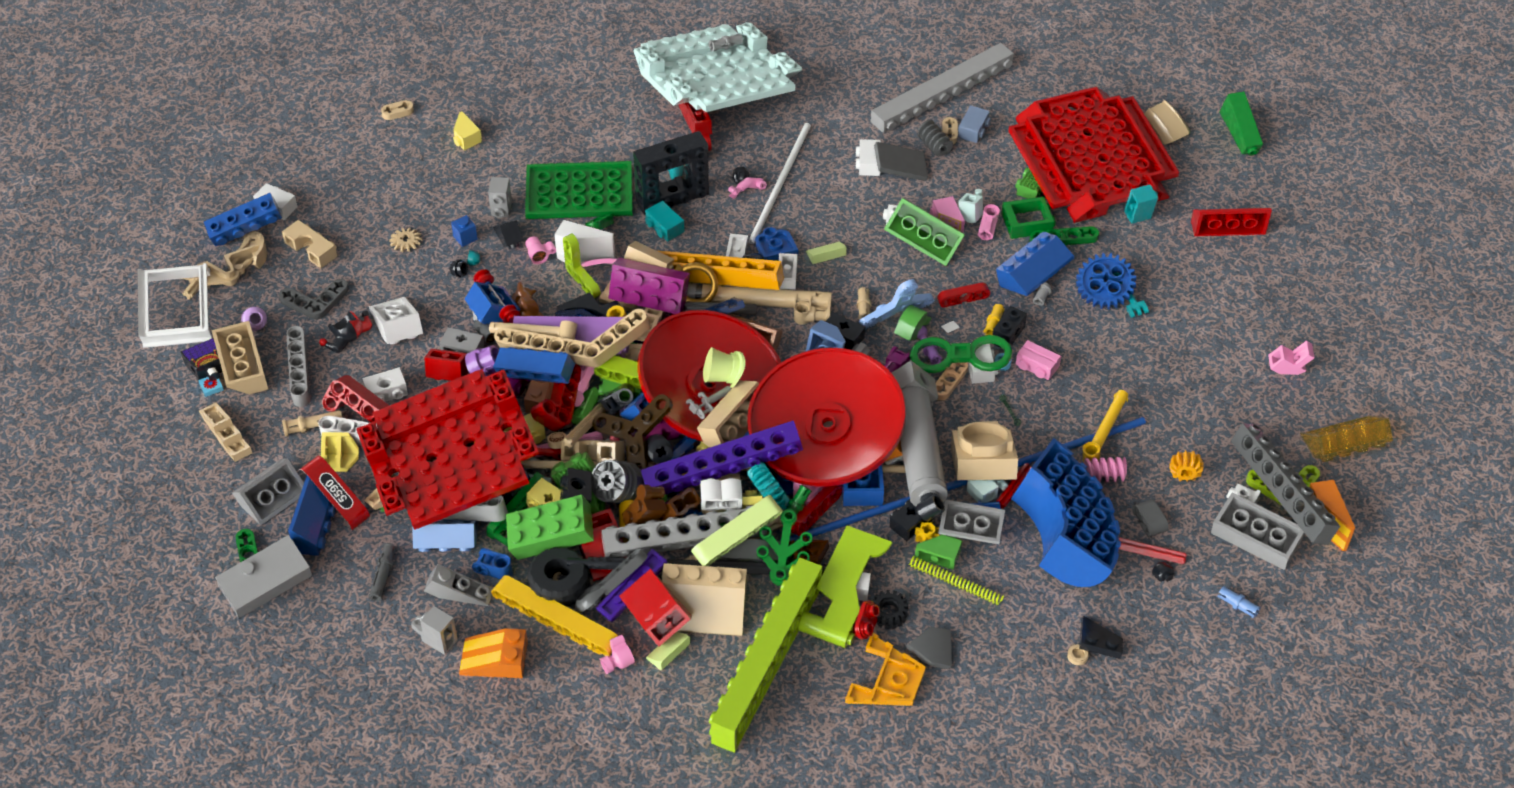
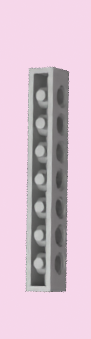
(675, 540)

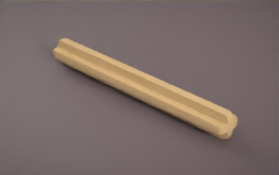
(583, 426)

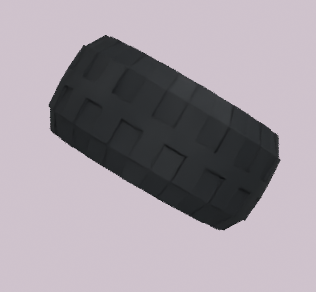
(554, 561)

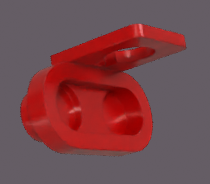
(866, 620)

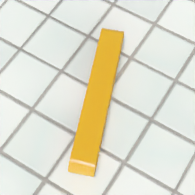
(555, 615)

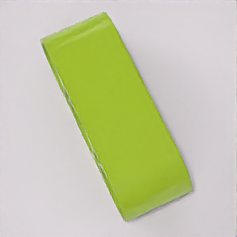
(619, 371)

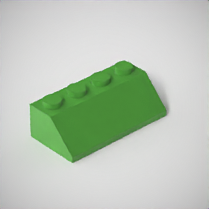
(924, 231)

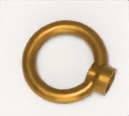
(713, 278)

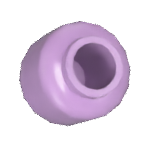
(256, 317)

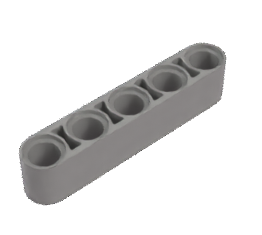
(298, 366)
(491, 510)

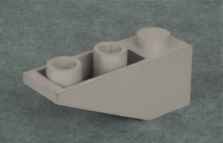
(457, 587)

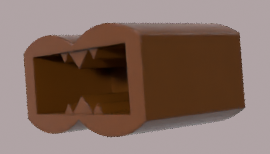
(681, 504)

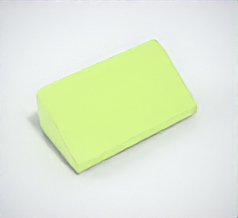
(826, 252)
(671, 648)

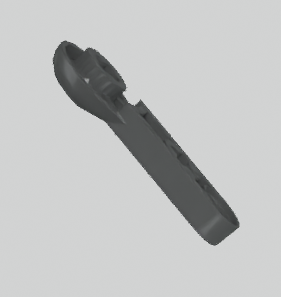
(592, 594)

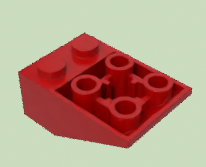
(595, 548)
(655, 607)

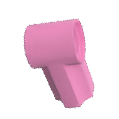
(988, 222)

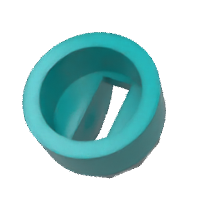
(473, 258)

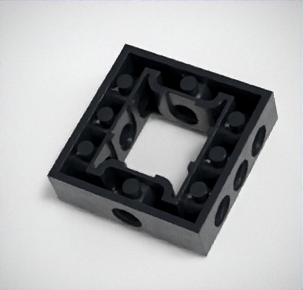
(650, 161)

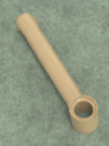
(566, 329)

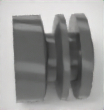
(616, 481)

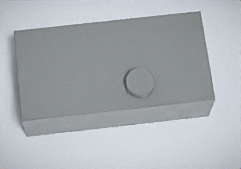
(1258, 531)
(263, 576)

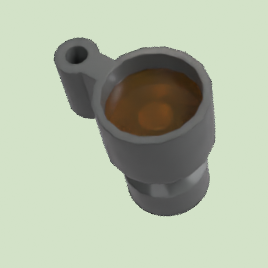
(483, 329)

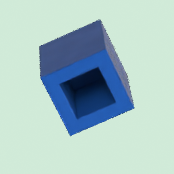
(464, 230)

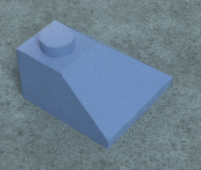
(824, 336)

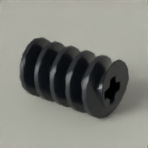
(661, 455)

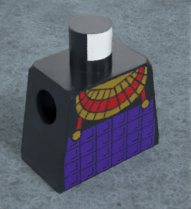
(203, 360)

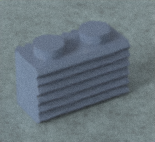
(974, 124)

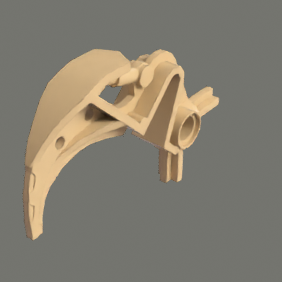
(251, 250)

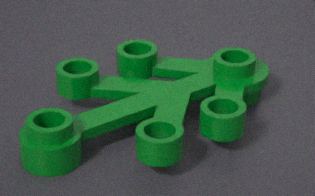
(783, 550)

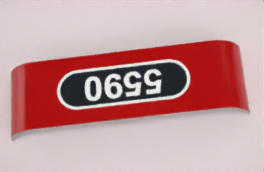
(336, 491)

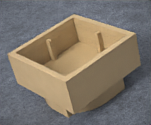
(984, 452)

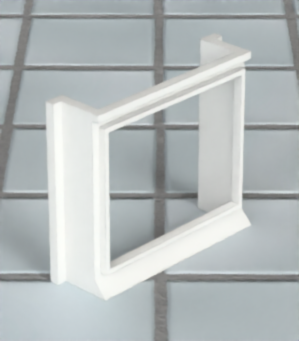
(177, 335)

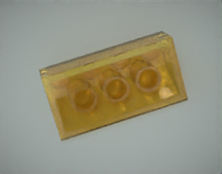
(1348, 437)

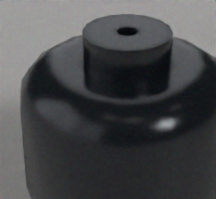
(1163, 571)

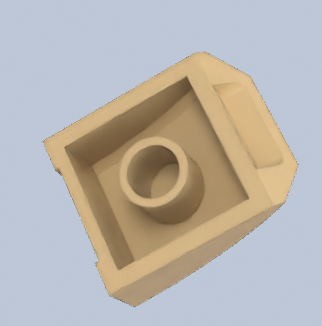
(1167, 122)

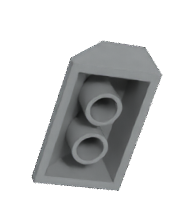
(270, 491)
(972, 522)

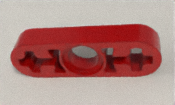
(952, 296)

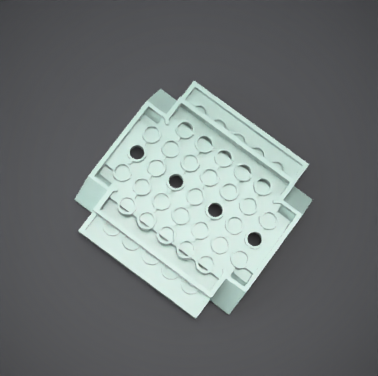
(712, 80)

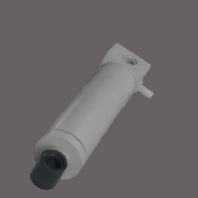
(920, 442)

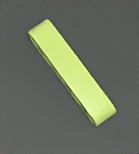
(737, 531)

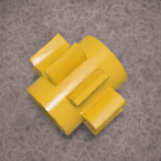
(926, 532)

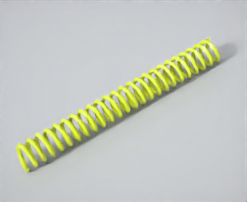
(977, 593)

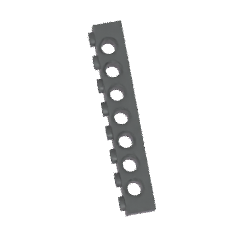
(1285, 484)

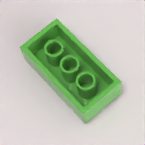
(549, 526)

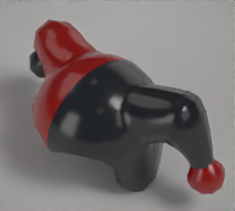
(347, 331)

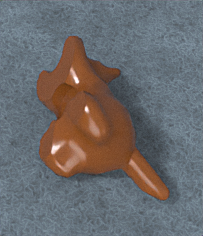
(525, 301)

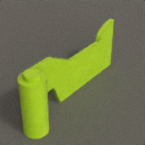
(840, 585)

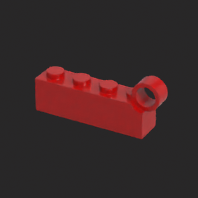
(697, 121)

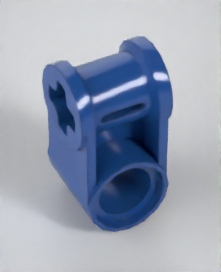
(493, 564)

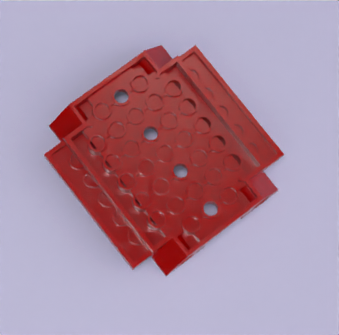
(1068, 160)
(441, 426)

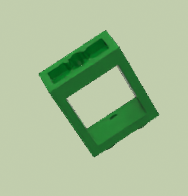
(1021, 230)

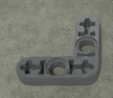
(318, 303)

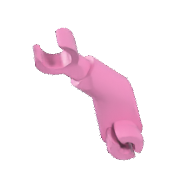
(748, 182)

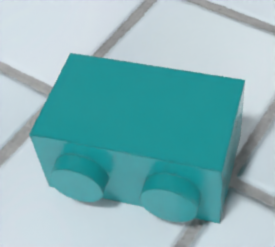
(1141, 204)
(664, 221)

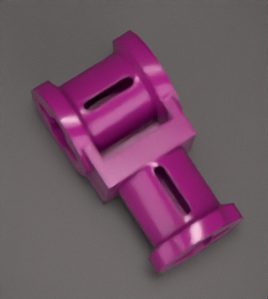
(896, 359)

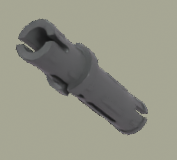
(384, 565)

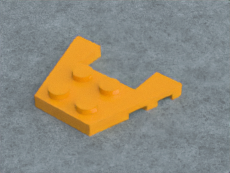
(896, 681)

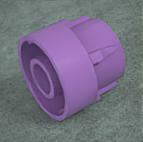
(482, 359)

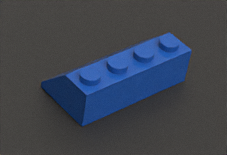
(1034, 264)
(311, 519)

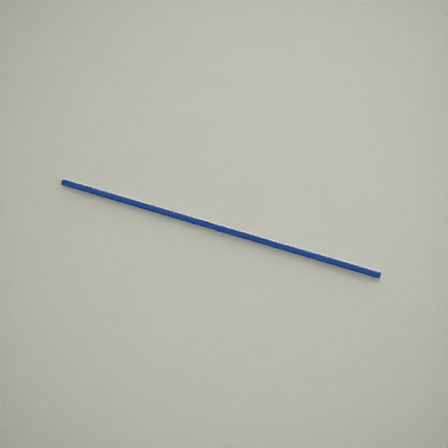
(956, 484)

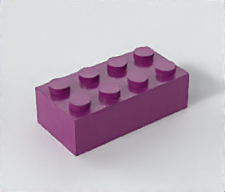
(648, 285)

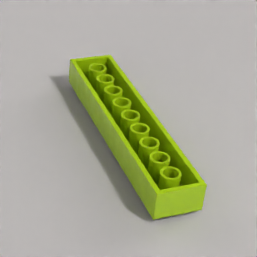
(764, 656)

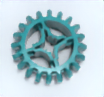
(767, 484)

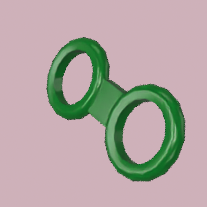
(962, 353)

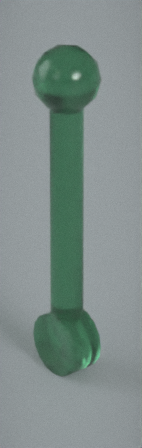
(1017, 422)

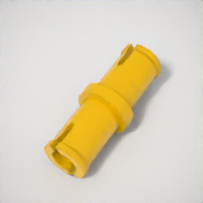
(994, 318)

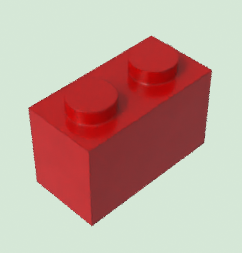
(445, 364)

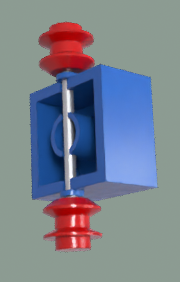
(490, 301)

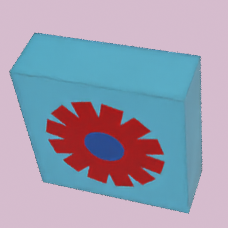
(210, 387)

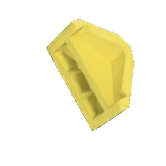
(339, 450)

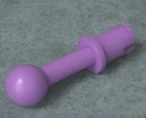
(930, 351)

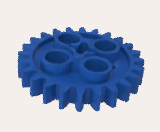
(1103, 295)

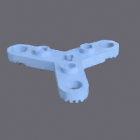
(902, 299)

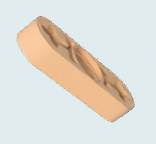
(950, 386)

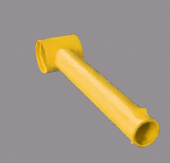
(1105, 427)

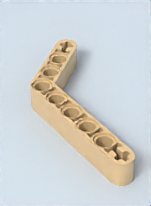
(637, 318)

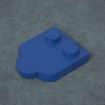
(773, 242)

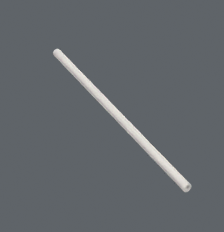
(779, 183)

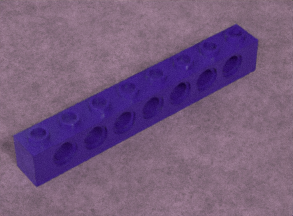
(726, 451)

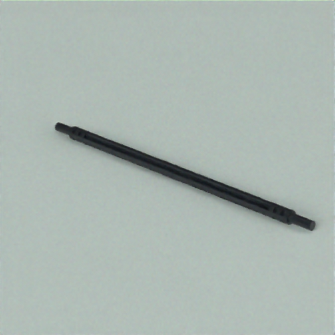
(611, 563)

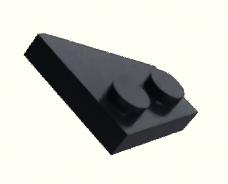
(1099, 639)

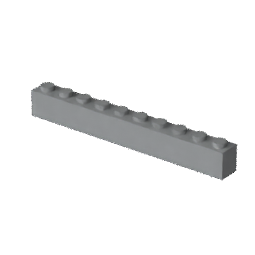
(941, 88)

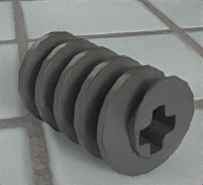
(934, 138)

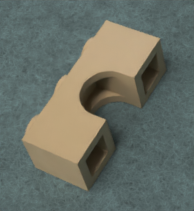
(319, 250)
(596, 449)

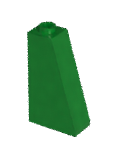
(1241, 123)

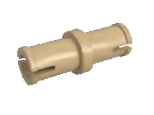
(863, 302)

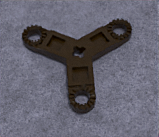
(644, 422)

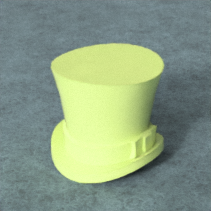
(723, 367)

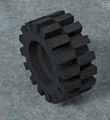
(895, 600)

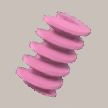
(1107, 469)

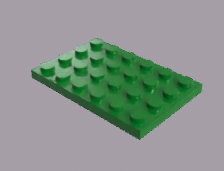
(578, 190)

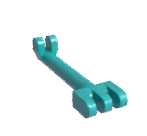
(1134, 305)

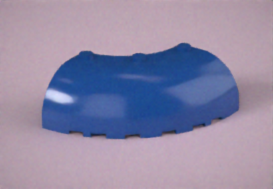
(1071, 517)

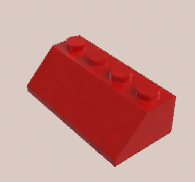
(1230, 221)

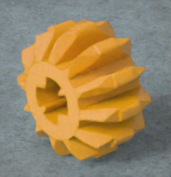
(1186, 465)

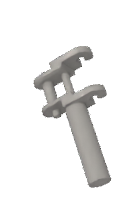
(706, 402)

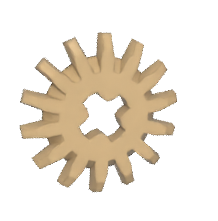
(413, 239)

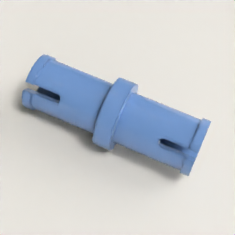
(1238, 602)

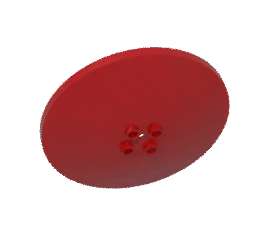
(675, 358)
(837, 388)

